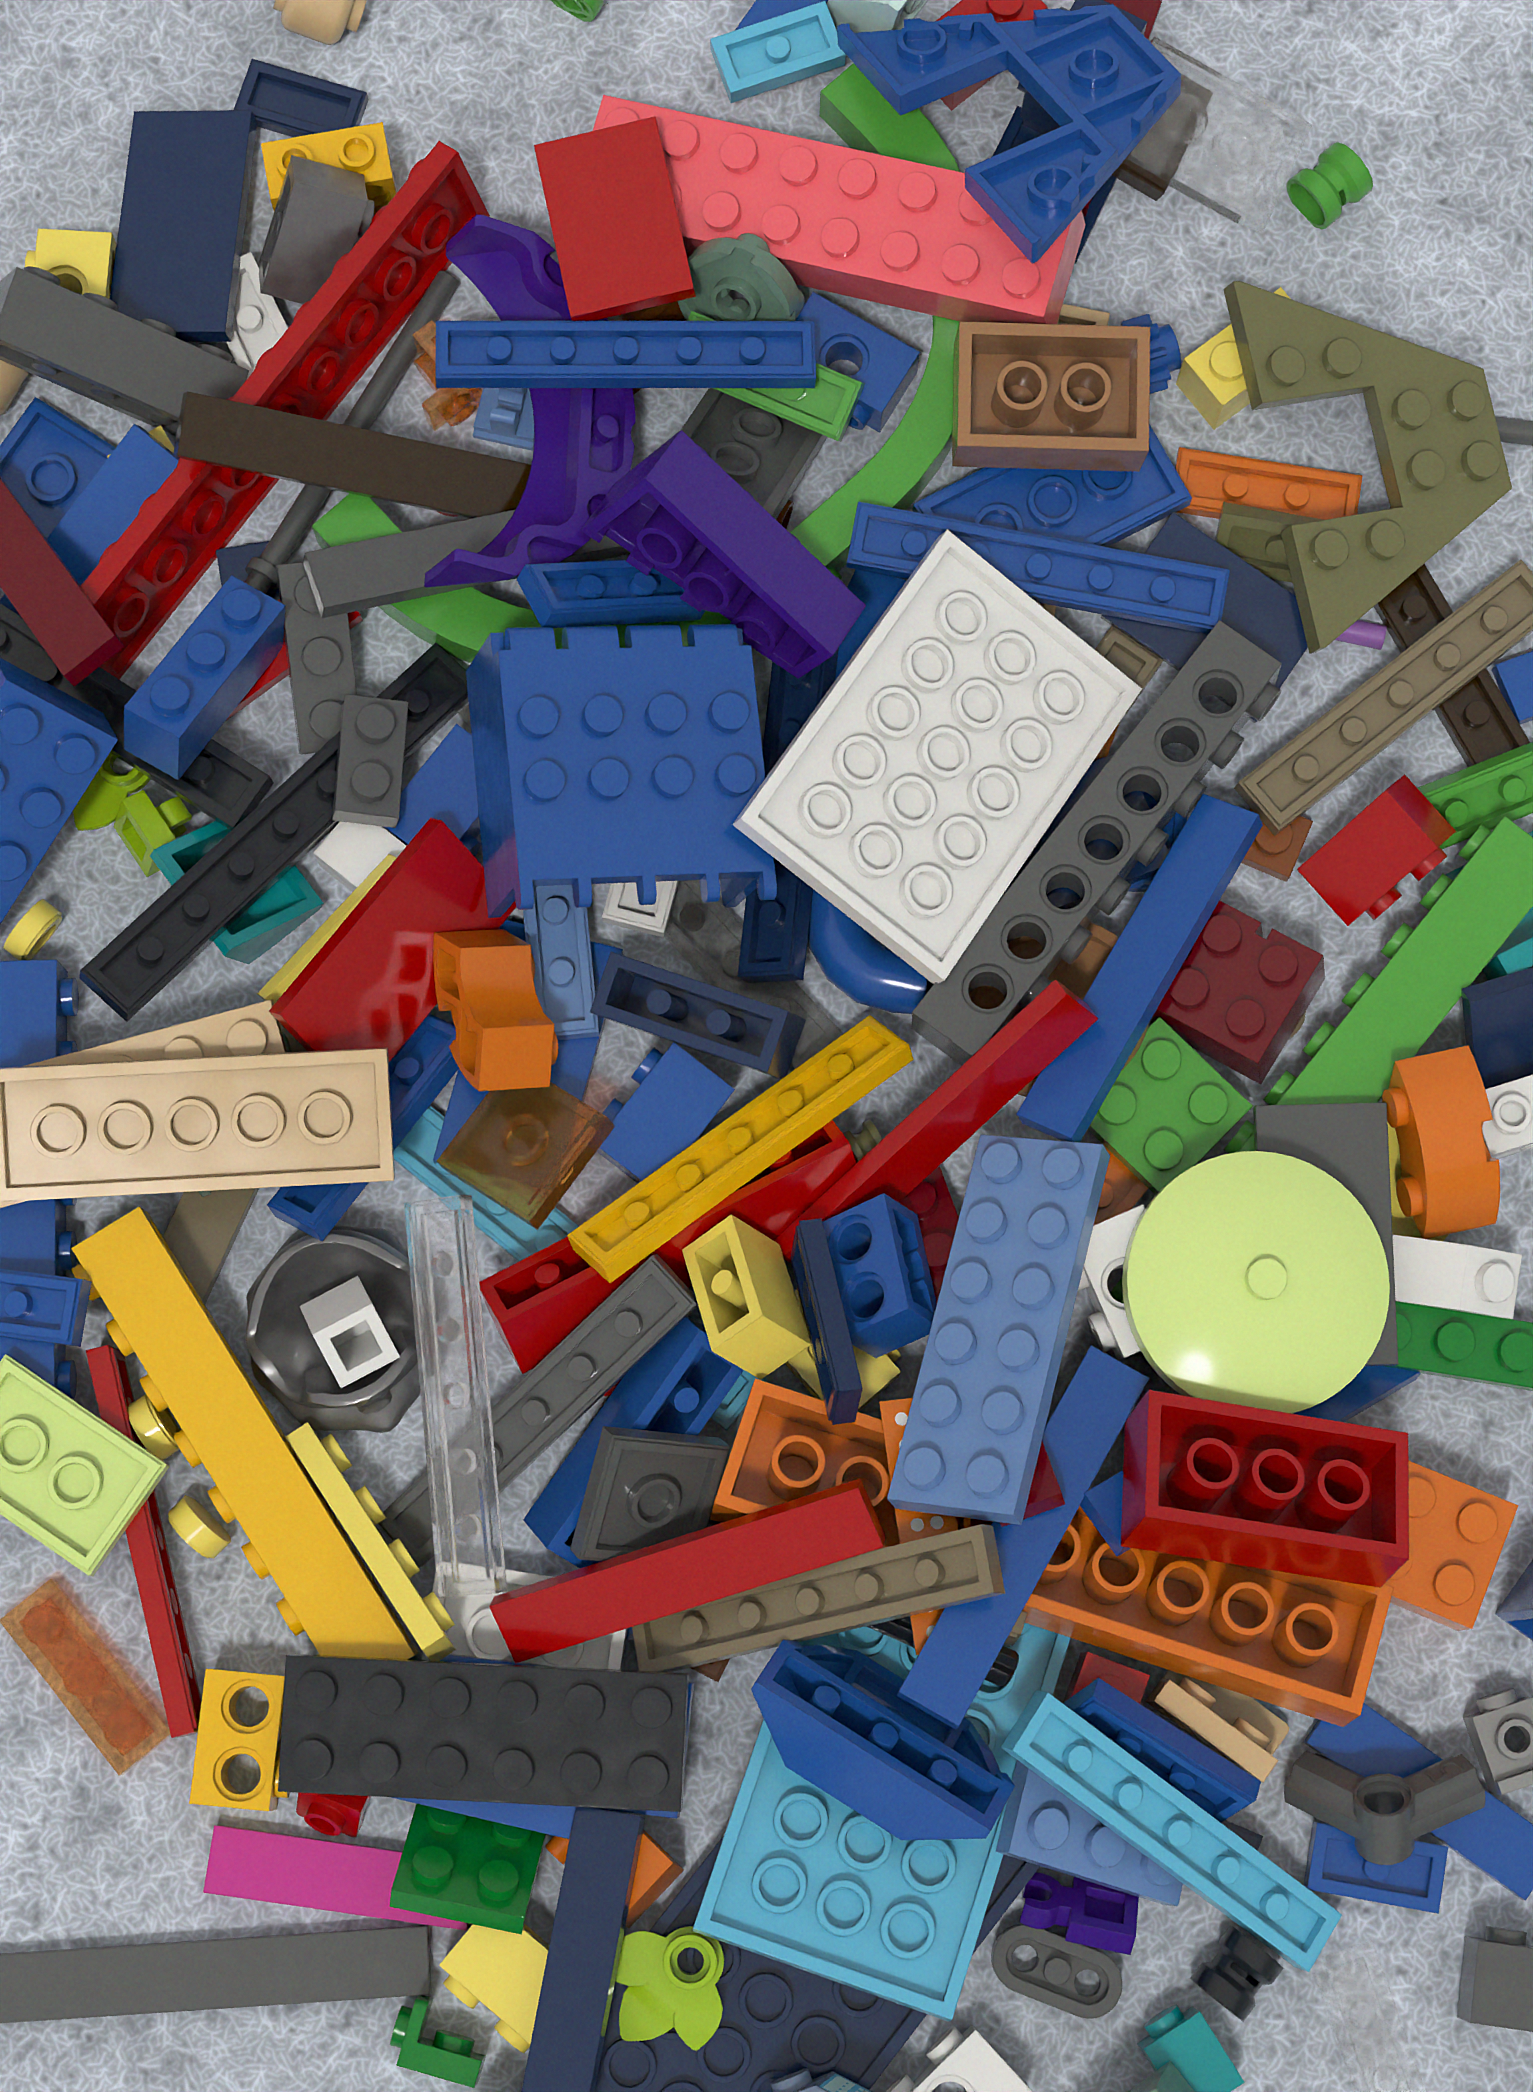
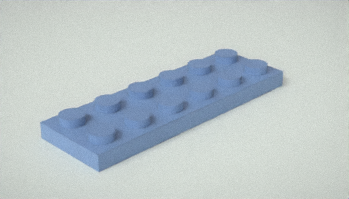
(999, 1329)

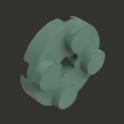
(747, 268)

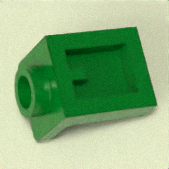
(444, 2057)

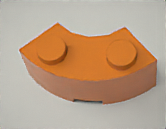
(493, 1001)
(1445, 1166)

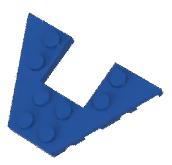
(1080, 65)

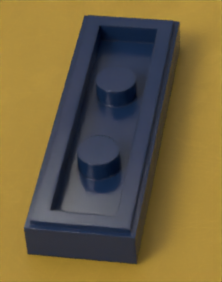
(826, 1322)

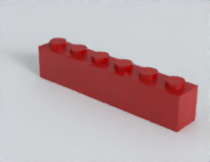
(556, 1289)

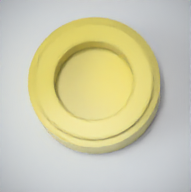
(33, 931)
(153, 1427)
(198, 1527)

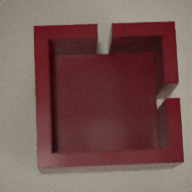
(1241, 992)

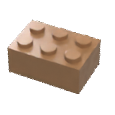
(1051, 396)

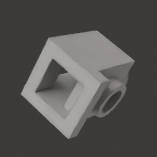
(1502, 1768)

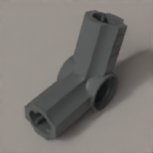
(1384, 1809)

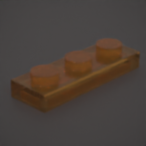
(86, 1676)

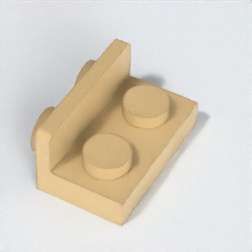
(1222, 1721)

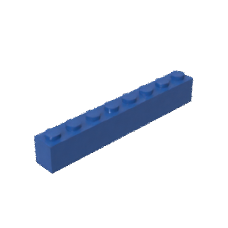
(33, 1233)

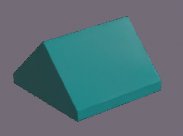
(263, 923)

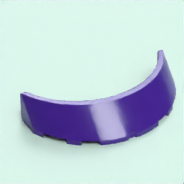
(578, 432)

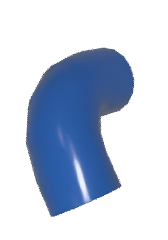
(860, 962)

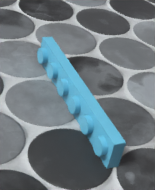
(1171, 1830)

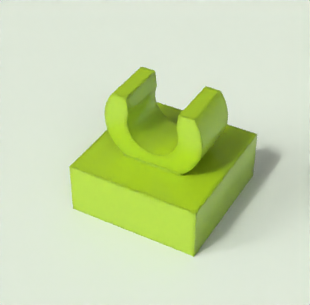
(147, 827)

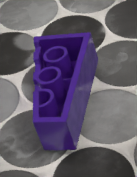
(727, 555)

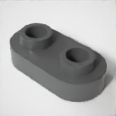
(1055, 1971)

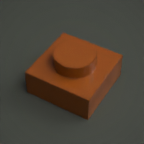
(1278, 853)

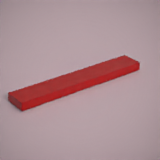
(957, 1106)
(151, 1560)
(688, 1571)

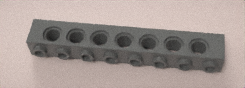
(1220, 666)

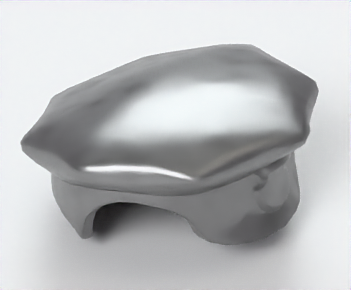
(288, 1357)

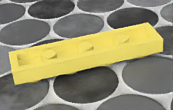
(389, 1563)

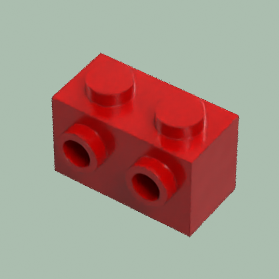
(1377, 850)

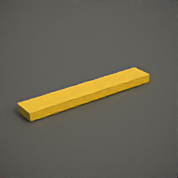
(739, 1148)

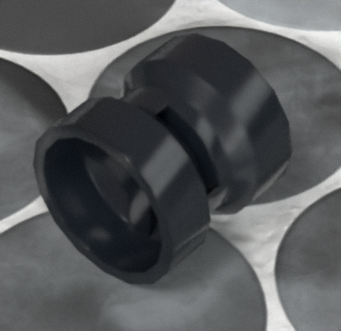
(1226, 1984)

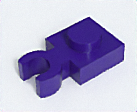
(1088, 1910)

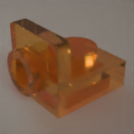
(446, 404)

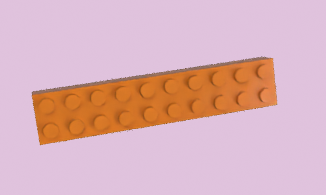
(1226, 1624)

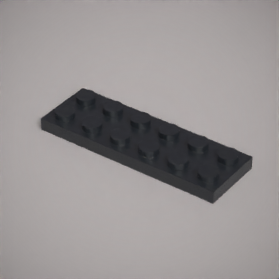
(484, 1732)

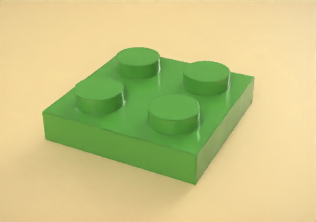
(1166, 1109)

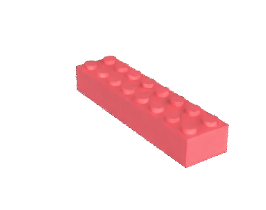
(853, 219)

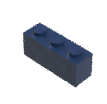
(698, 1015)

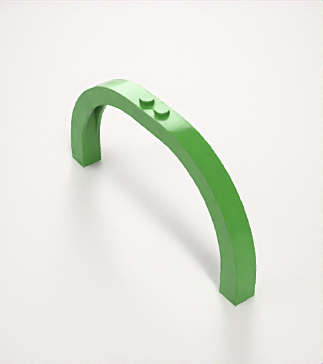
(892, 478)

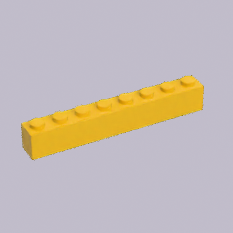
(238, 1443)

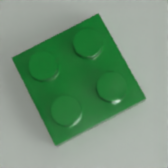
(467, 1869)

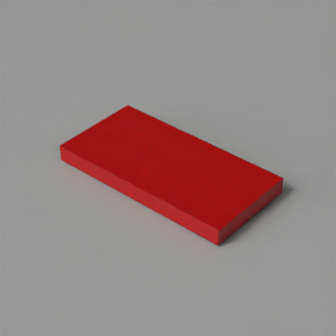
(377, 968)

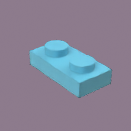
(777, 52)

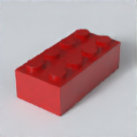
(1265, 1489)

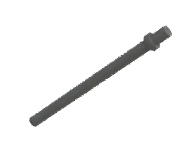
(365, 411)

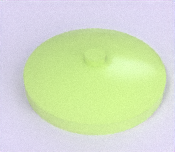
(1256, 1282)

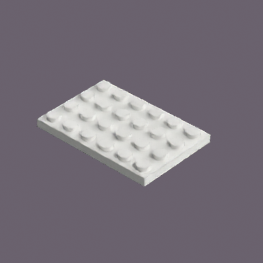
(938, 758)

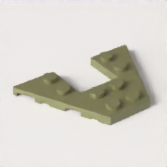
(1429, 432)

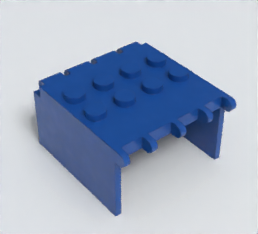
(616, 762)

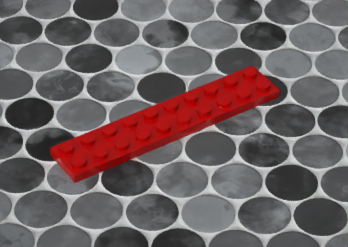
(303, 374)

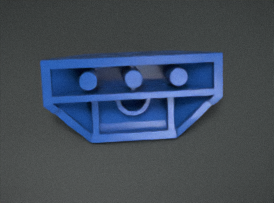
(873, 1751)

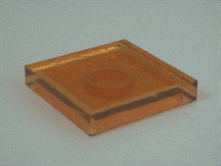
(526, 1148)

